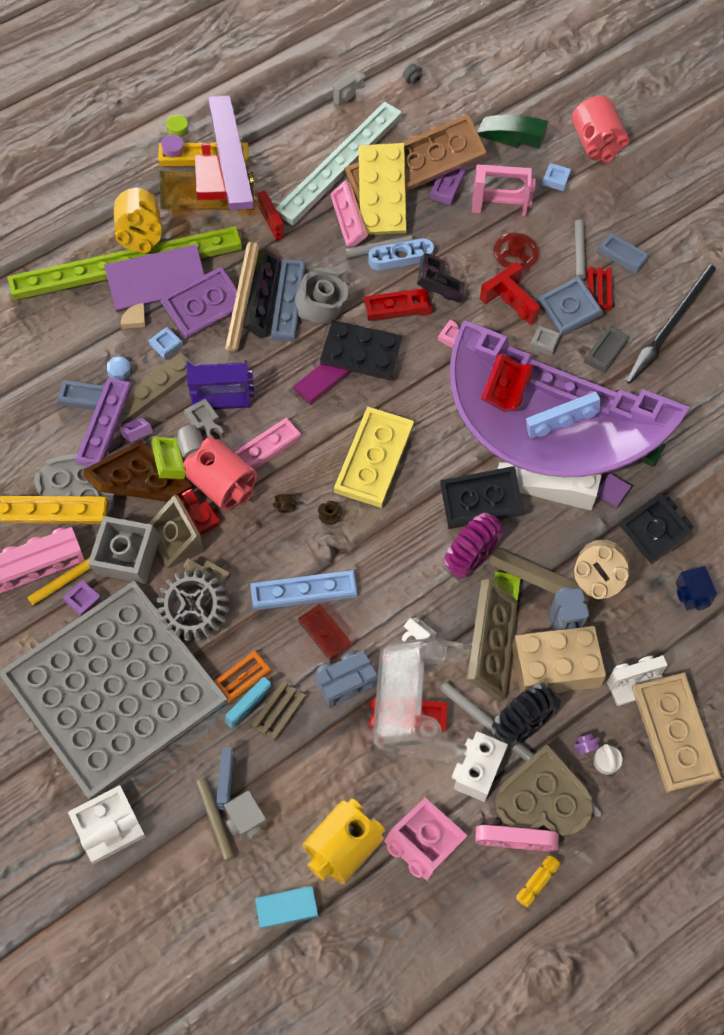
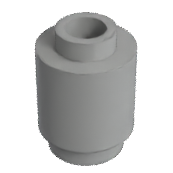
(189, 440)

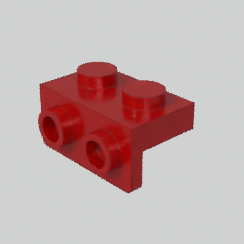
(506, 383)

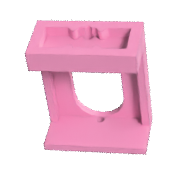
(519, 196)

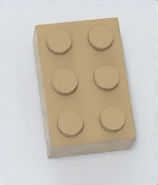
(560, 659)

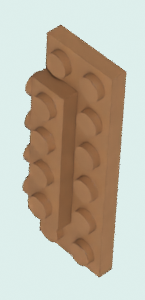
(434, 153)

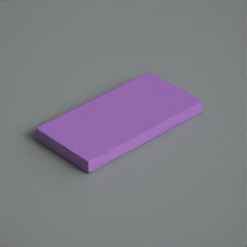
(152, 276)

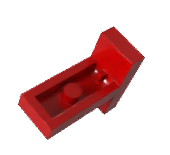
(506, 286)

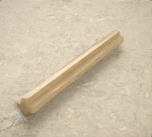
(242, 297)

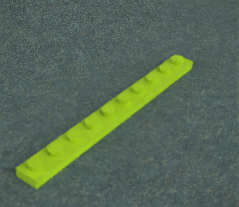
(93, 269)

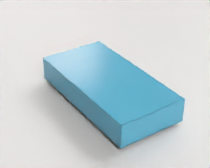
(247, 703)
(286, 907)

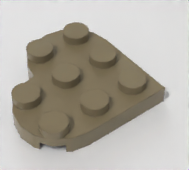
(544, 795)

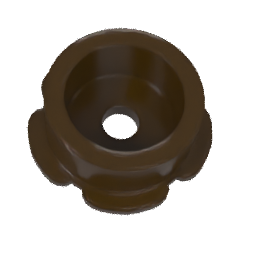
(285, 503)
(330, 518)

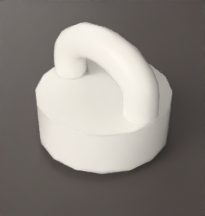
(607, 759)

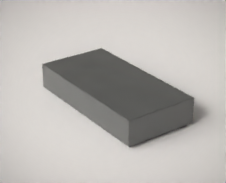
(606, 349)

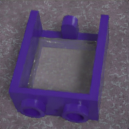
(221, 384)

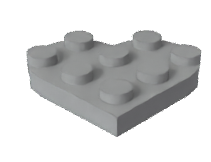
(65, 478)

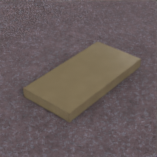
(492, 640)

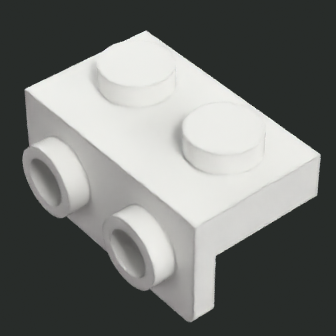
(626, 676)

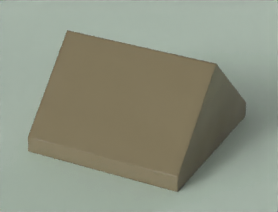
(177, 532)

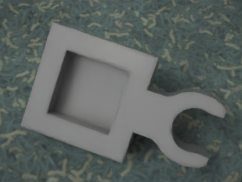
(345, 89)
(203, 418)

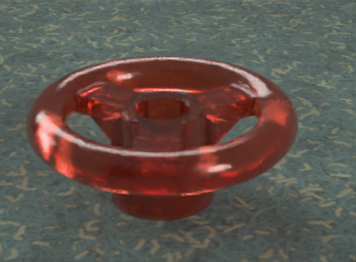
(516, 249)

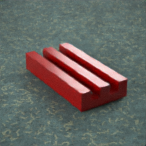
(270, 215)
(608, 284)

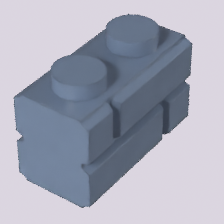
(568, 609)
(345, 678)

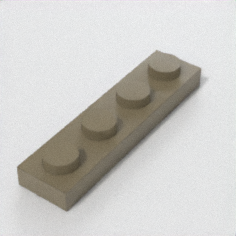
(155, 387)

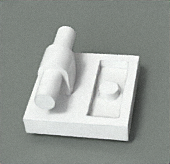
(106, 825)

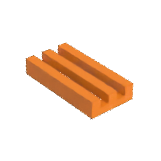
(244, 676)

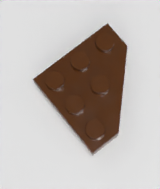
(134, 474)

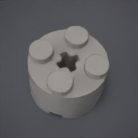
(321, 296)

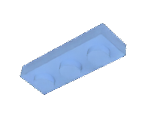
(563, 415)

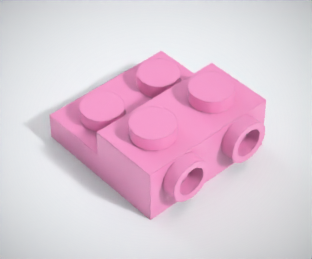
(424, 839)

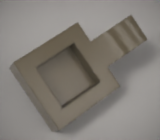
(216, 572)

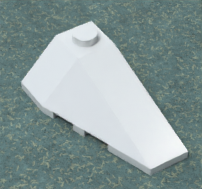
(567, 490)

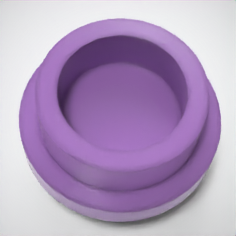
(587, 744)

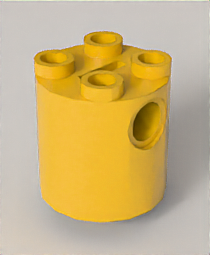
(137, 220)
(335, 850)

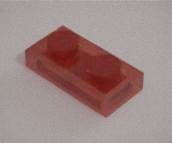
(325, 632)

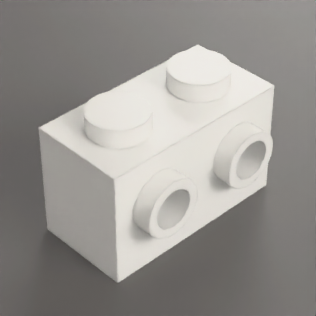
(479, 767)

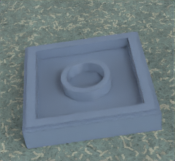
(570, 306)

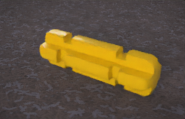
(538, 881)

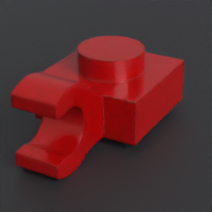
(200, 514)

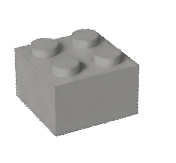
(124, 550)

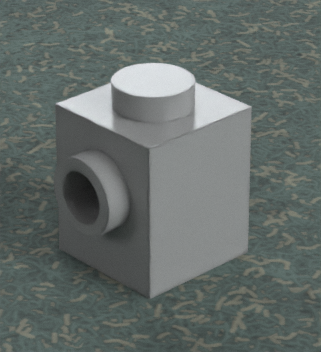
(245, 817)

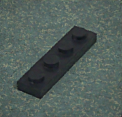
(262, 293)

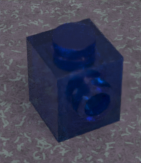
(695, 589)

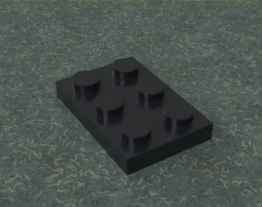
(361, 350)
(479, 493)

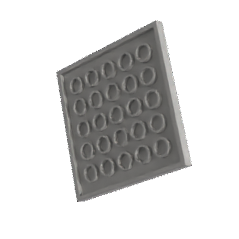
(112, 689)

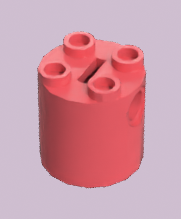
(599, 128)
(221, 474)

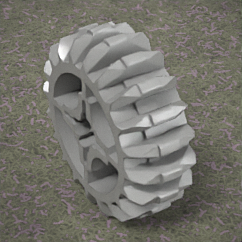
(176, 589)

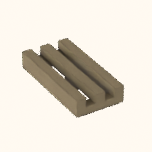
(291, 692)

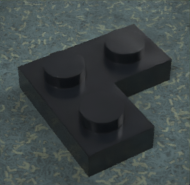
(432, 278)

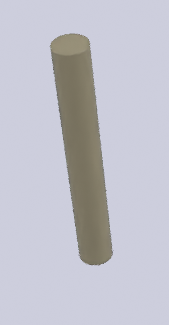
(215, 819)

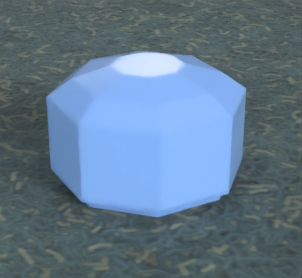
(119, 368)

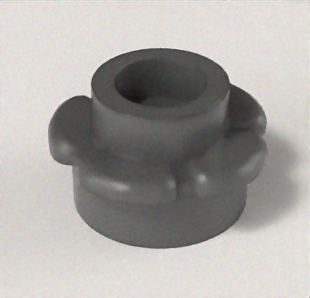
(412, 74)

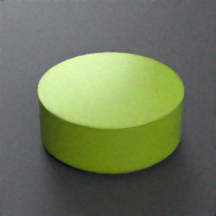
(177, 125)

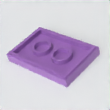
(201, 302)

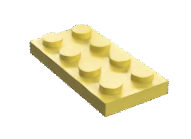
(382, 188)
(374, 457)

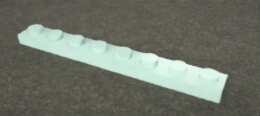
(332, 168)

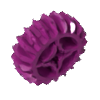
(473, 545)

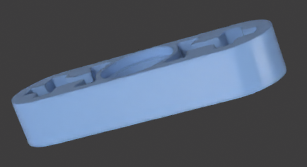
(407, 247)

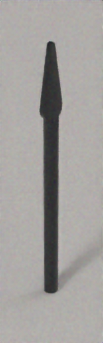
(650, 353)

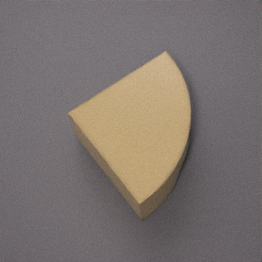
(134, 317)

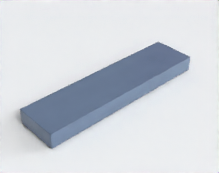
(286, 312)

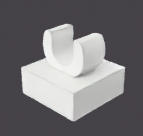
(418, 630)

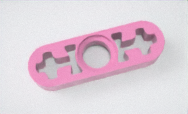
(516, 838)

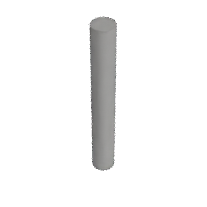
(364, 249)
(580, 249)

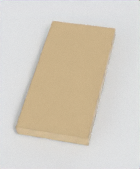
(676, 732)

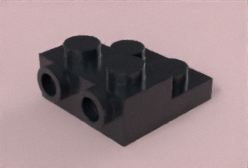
(657, 528)

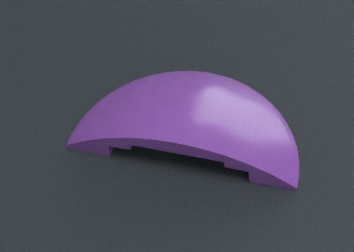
(613, 438)

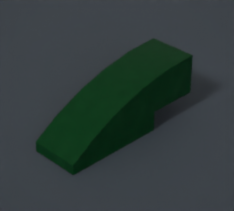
(514, 130)

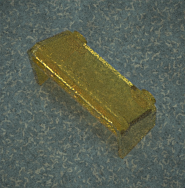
(180, 193)

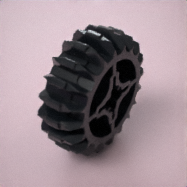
(526, 714)

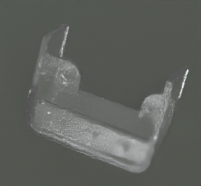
(399, 699)

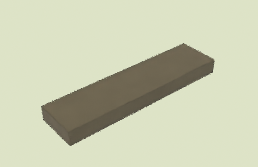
(531, 572)

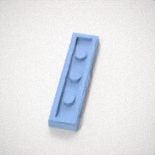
(303, 590)

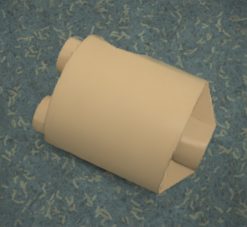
(613, 562)

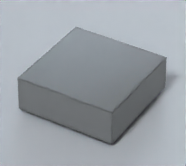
(545, 340)

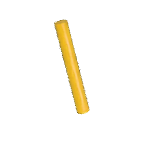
(59, 582)

